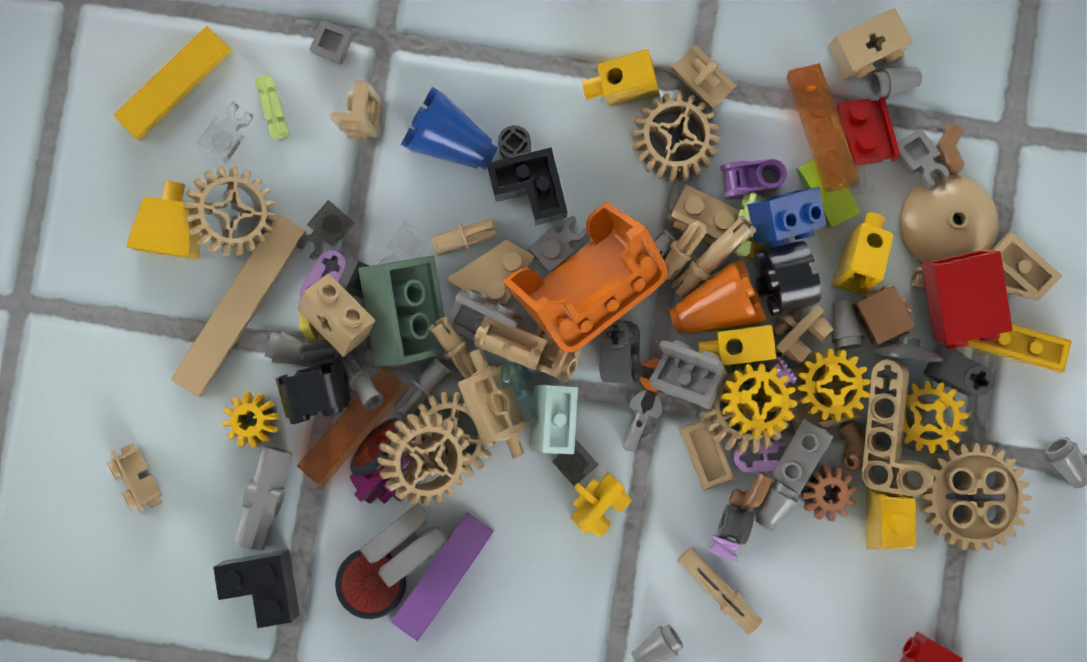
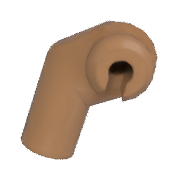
(947, 147)
(855, 446)
(753, 497)

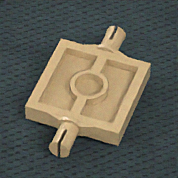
(493, 406)

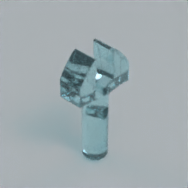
(516, 377)

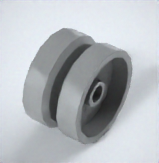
(404, 546)

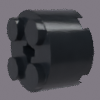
(787, 277)
(313, 391)

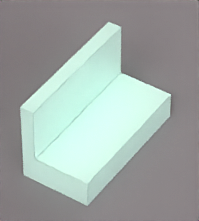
(556, 420)

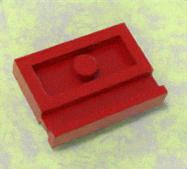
(868, 130)

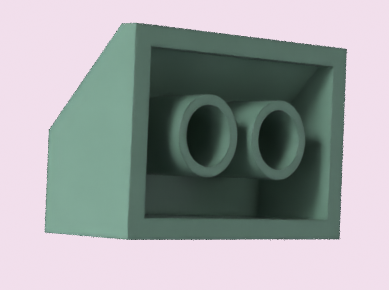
(404, 303)

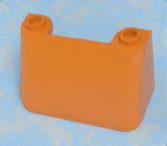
(594, 283)

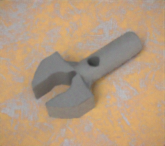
(640, 419)

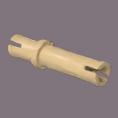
(717, 253)
(747, 618)

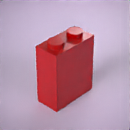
(967, 297)

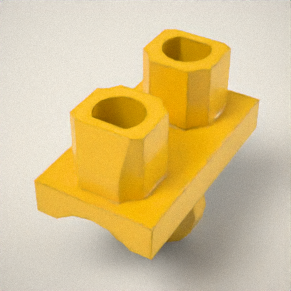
(595, 501)

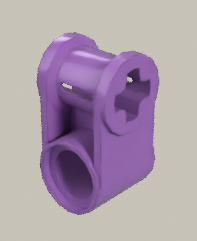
(750, 177)

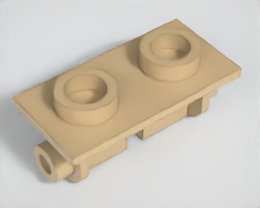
(509, 343)
(138, 491)

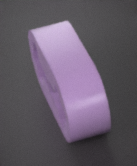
(320, 269)
(763, 464)

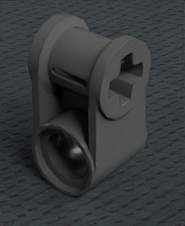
(620, 355)
(956, 371)

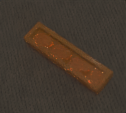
(822, 128)
(351, 430)

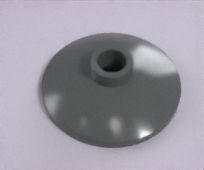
(908, 349)

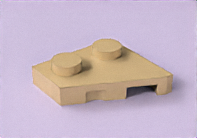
(1024, 269)
(490, 270)

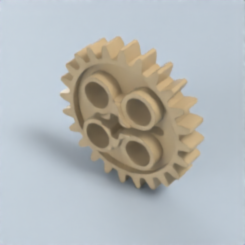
(974, 526)

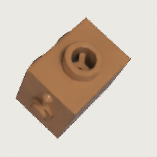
(884, 315)

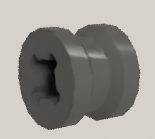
(735, 524)

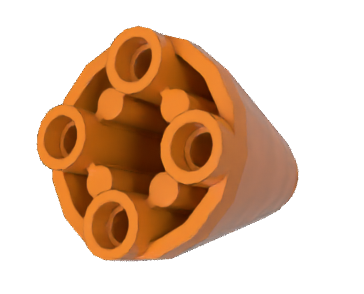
(720, 303)

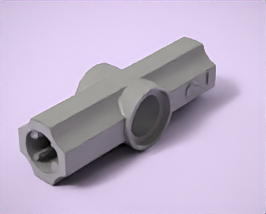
(263, 498)

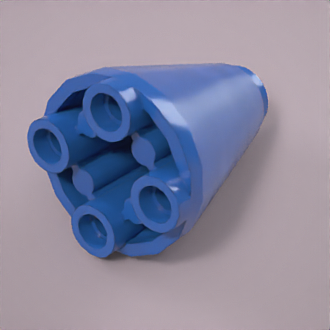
(448, 133)

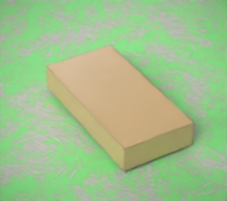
(706, 454)

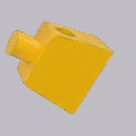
(636, 78)
(161, 225)
(864, 256)
(756, 343)
(890, 520)

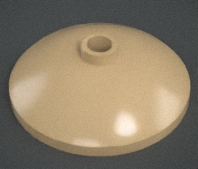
(928, 219)

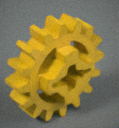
(832, 372)
(773, 401)
(943, 427)

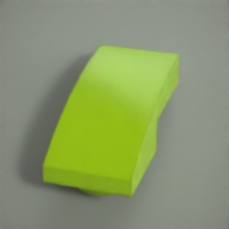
(837, 205)

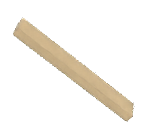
(238, 306)

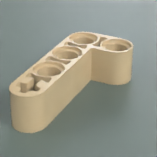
(894, 427)

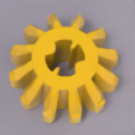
(237, 421)

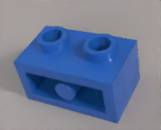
(787, 216)

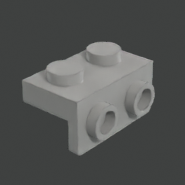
(471, 309)
(689, 374)

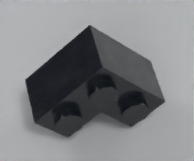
(531, 175)
(269, 582)

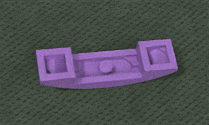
(442, 577)

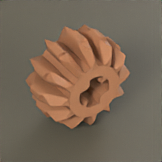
(839, 493)

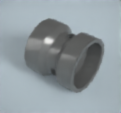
(514, 147)

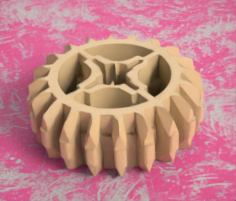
(662, 130)
(233, 195)
(455, 408)
(721, 422)
(416, 470)

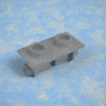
(802, 456)

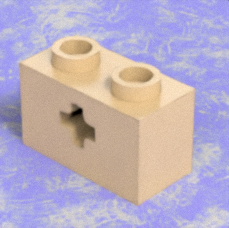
(883, 32)
(335, 314)

